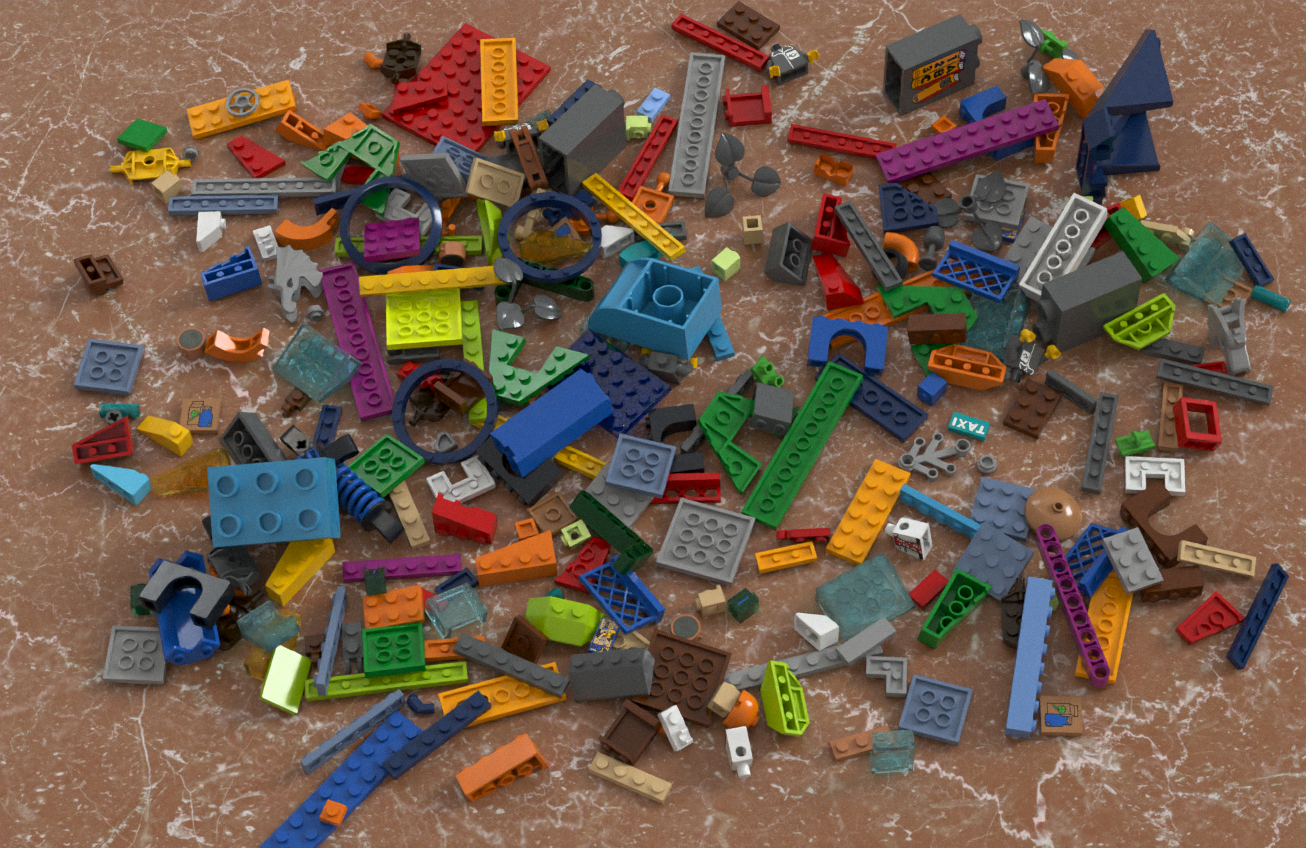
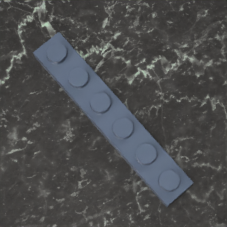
(225, 204)
(332, 635)
(354, 731)

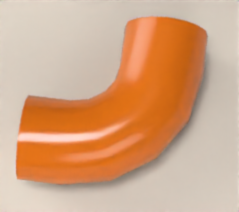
(904, 246)

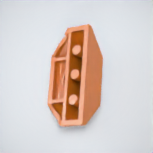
(1074, 78)
(967, 367)

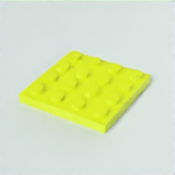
(423, 319)

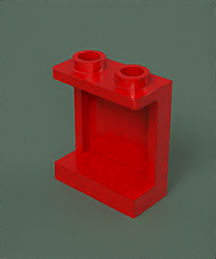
(748, 108)

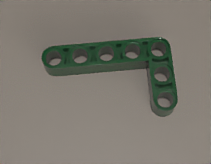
(578, 288)
(632, 548)

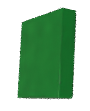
(142, 135)

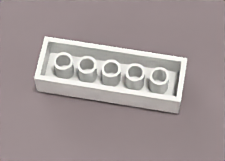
(1065, 244)

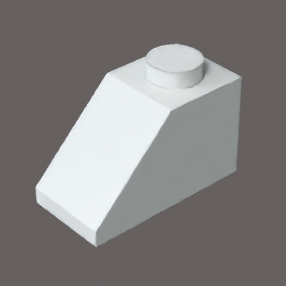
(209, 229)
(615, 239)
(816, 629)

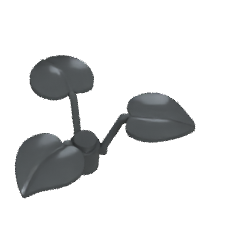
(1033, 36)
(727, 152)
(989, 188)
(510, 314)

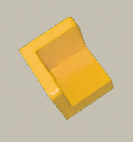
(1134, 206)

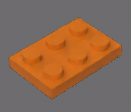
(394, 607)

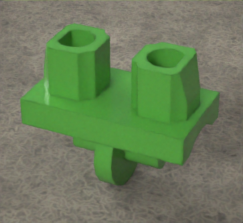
(1052, 45)
(765, 373)
(1135, 443)

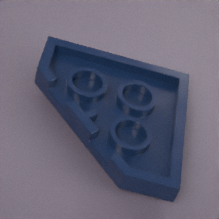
(905, 210)

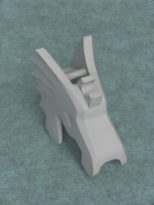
(292, 273)
(1230, 337)

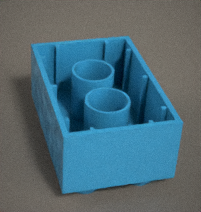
(274, 502)

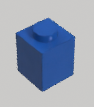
(931, 389)

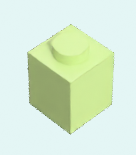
(726, 264)

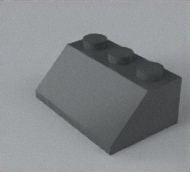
(788, 255)

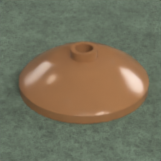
(1041, 510)

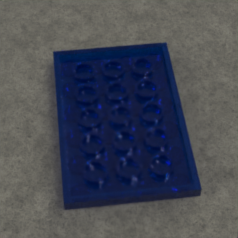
(626, 382)

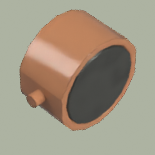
(452, 254)
(191, 343)
(686, 627)

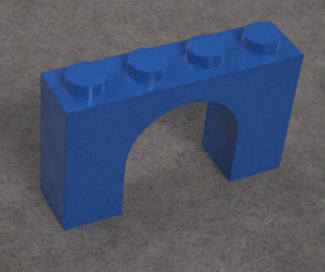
(985, 104)
(871, 337)

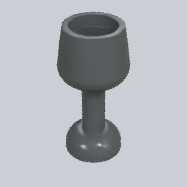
(933, 241)

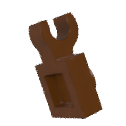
(295, 400)
(313, 647)

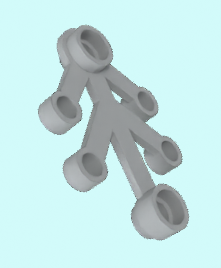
(932, 457)

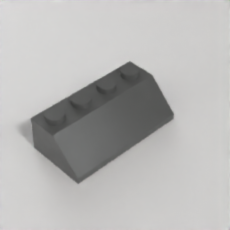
(250, 441)
(611, 674)

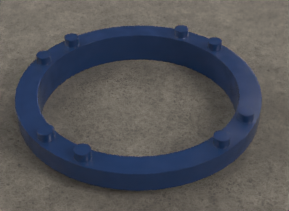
(383, 183)
(553, 200)
(418, 376)

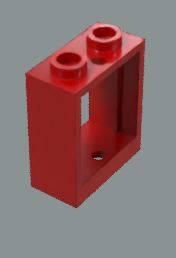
(1193, 439)

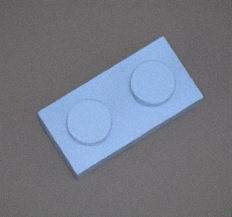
(653, 104)

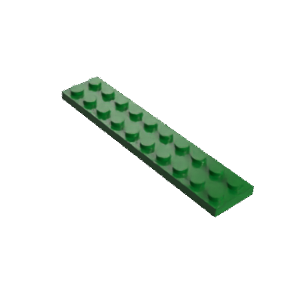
(802, 445)

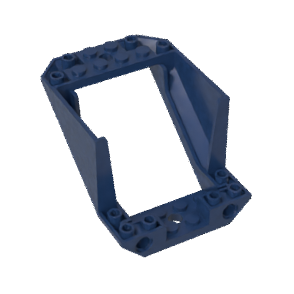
(1117, 130)

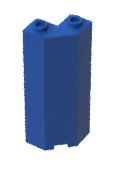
(552, 422)
(180, 638)

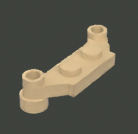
(532, 217)
(1170, 233)

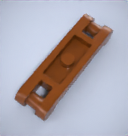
(528, 158)

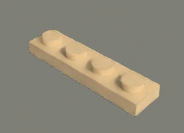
(409, 516)
(1216, 558)
(630, 777)

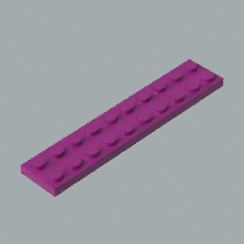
(967, 141)
(357, 337)

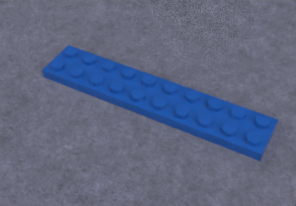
(347, 785)

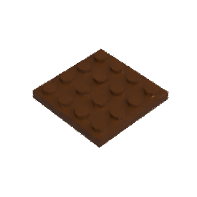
(684, 676)

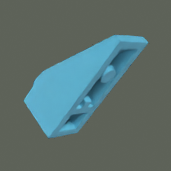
(123, 481)

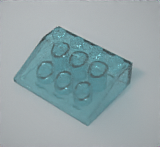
(1207, 266)
(997, 321)
(316, 363)
(864, 596)

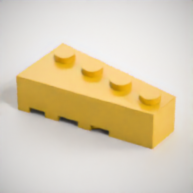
(296, 568)

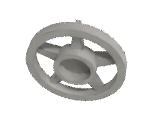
(242, 102)

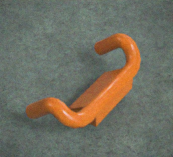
(449, 208)

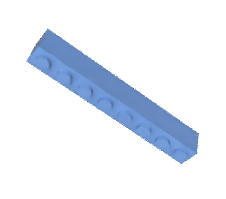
(1028, 657)

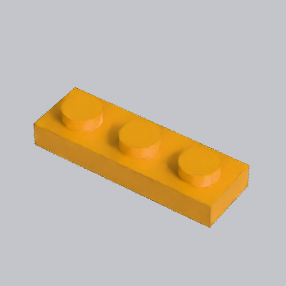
(785, 557)

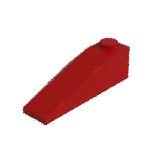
(835, 283)

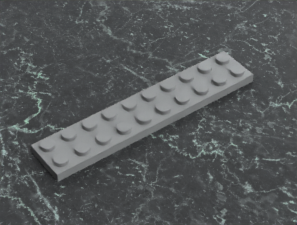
(697, 125)

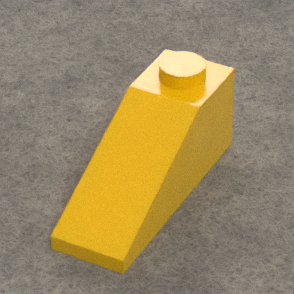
(166, 434)

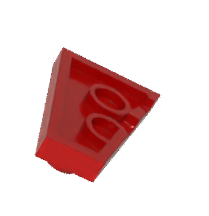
(418, 93)
(254, 158)
(589, 558)
(1208, 619)

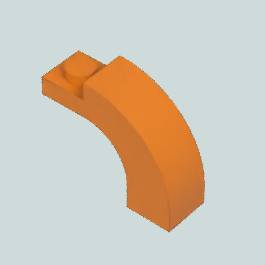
(308, 236)
(237, 349)

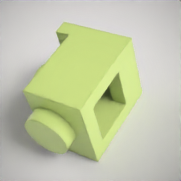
(637, 127)
(579, 528)

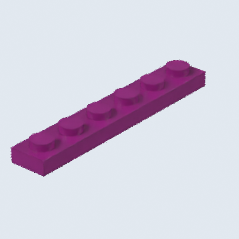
(404, 567)

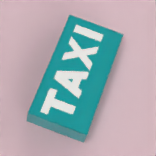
(969, 426)

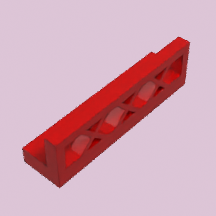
(691, 481)

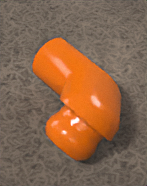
(372, 61)

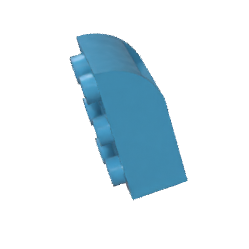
(659, 307)

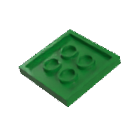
(386, 464)
(393, 650)

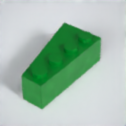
(1139, 244)
(954, 605)

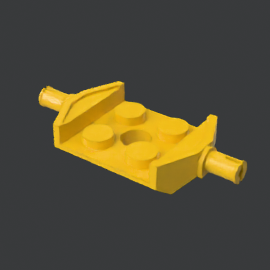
(136, 169)

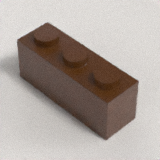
(937, 328)
(1177, 584)

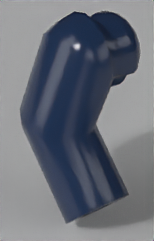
(418, 707)

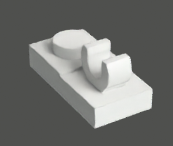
(266, 243)
(675, 728)

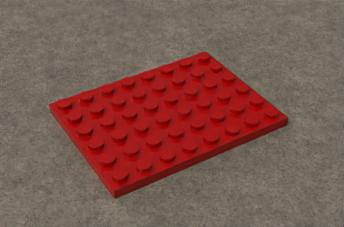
(461, 114)

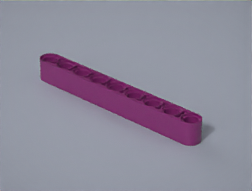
(1076, 613)

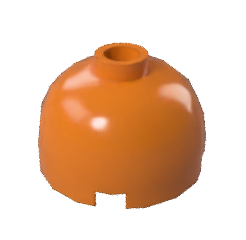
(743, 712)

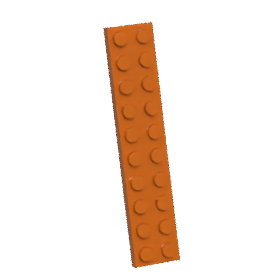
(875, 310)

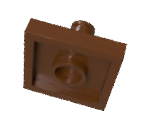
(524, 640)

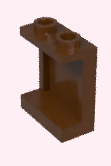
(461, 391)
(630, 733)

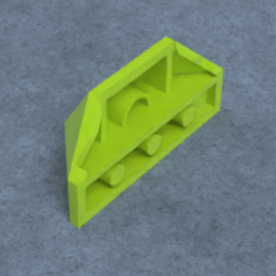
(489, 220)
(1143, 324)
(564, 620)
(783, 700)

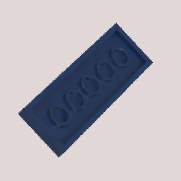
(882, 403)

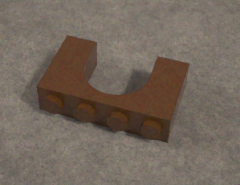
(1144, 505)

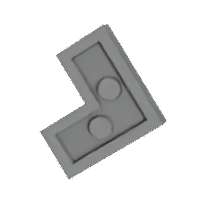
(892, 669)

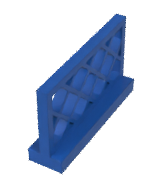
(982, 263)
(1101, 566)
(633, 589)

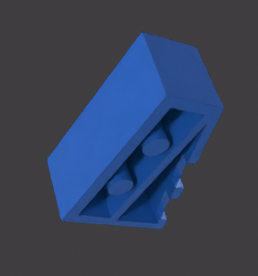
(231, 276)

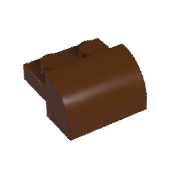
(98, 273)

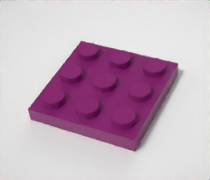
(392, 239)

